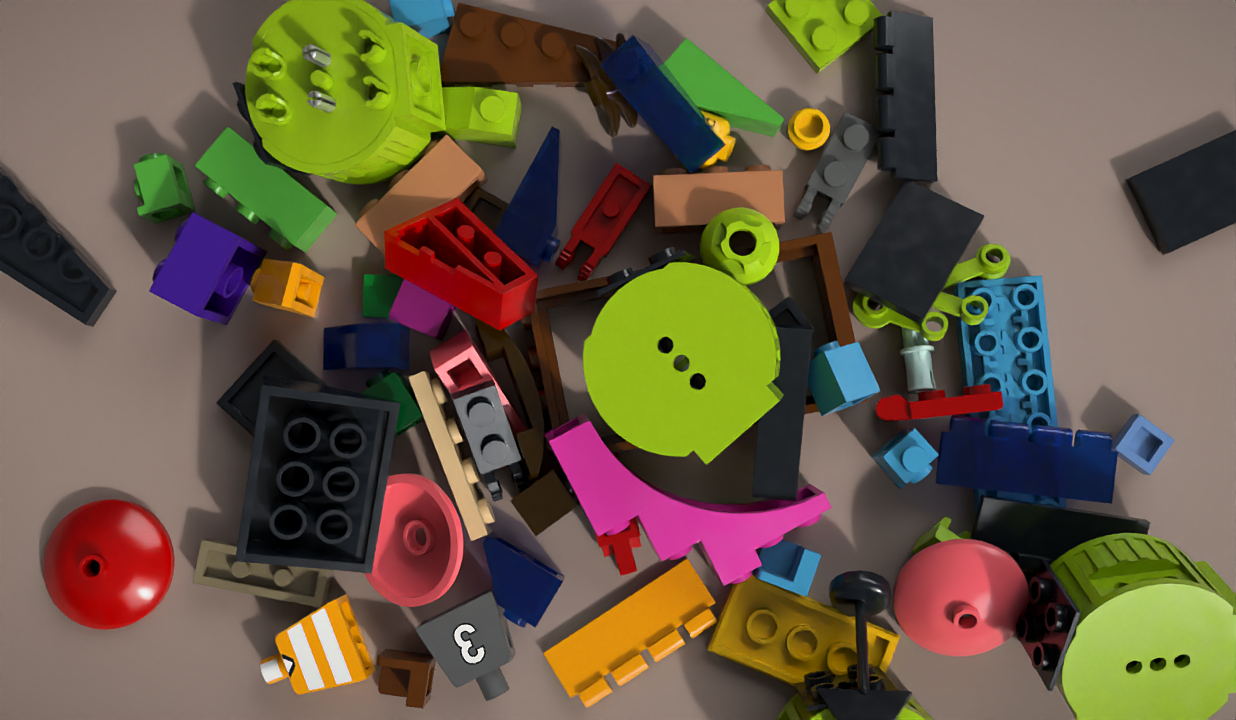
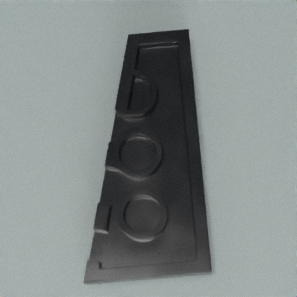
(46, 260)

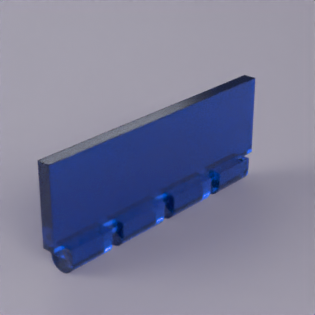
(1034, 467)

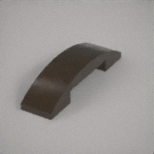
(530, 443)

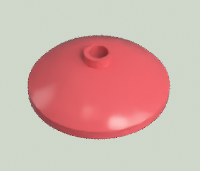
(416, 542)
(955, 581)

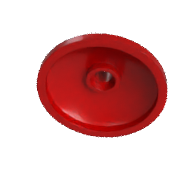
(132, 557)

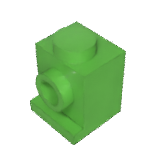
(162, 188)

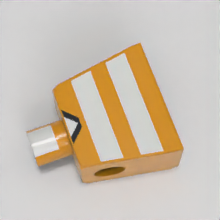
(320, 651)

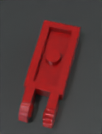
(605, 218)
(935, 404)

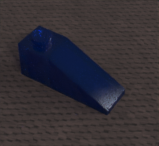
(662, 102)
(533, 214)

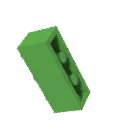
(264, 192)

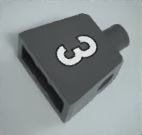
(471, 643)

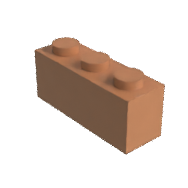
(437, 178)
(691, 200)

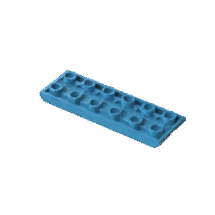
(1012, 356)

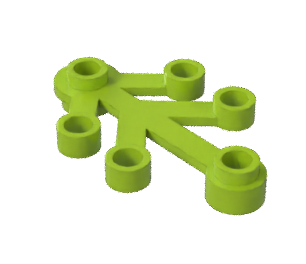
(977, 266)

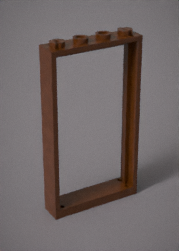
(544, 357)

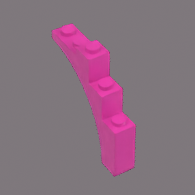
(673, 523)

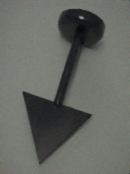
(861, 596)

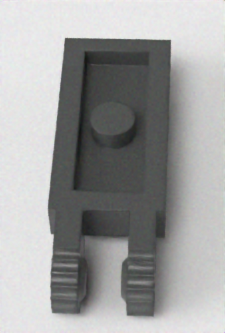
(838, 167)

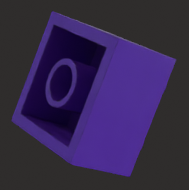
(207, 270)

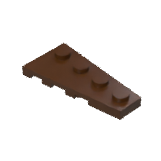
(512, 51)

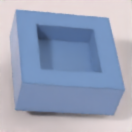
(1141, 444)

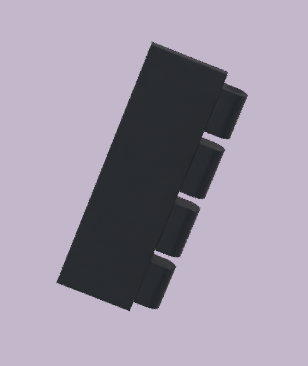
(910, 106)
(1043, 531)

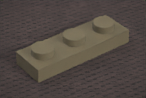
(299, 585)

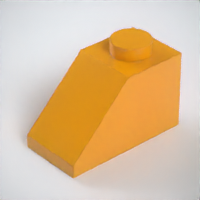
(287, 287)

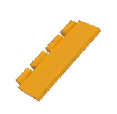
(620, 634)

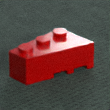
(463, 264)

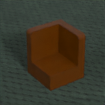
(406, 675)

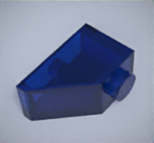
(366, 347)
(520, 581)

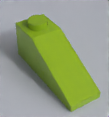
(481, 116)

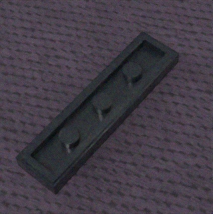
(782, 426)

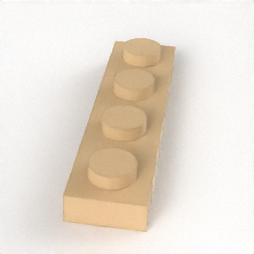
(446, 437)

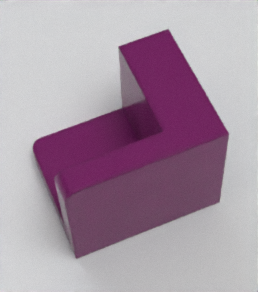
(421, 311)

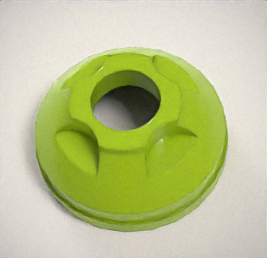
(717, 253)

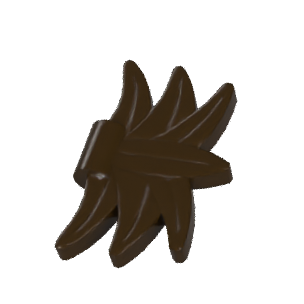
(602, 89)

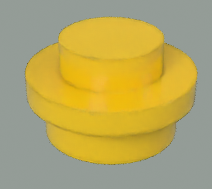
(808, 129)

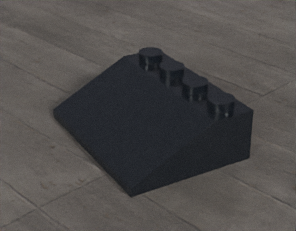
(316, 476)

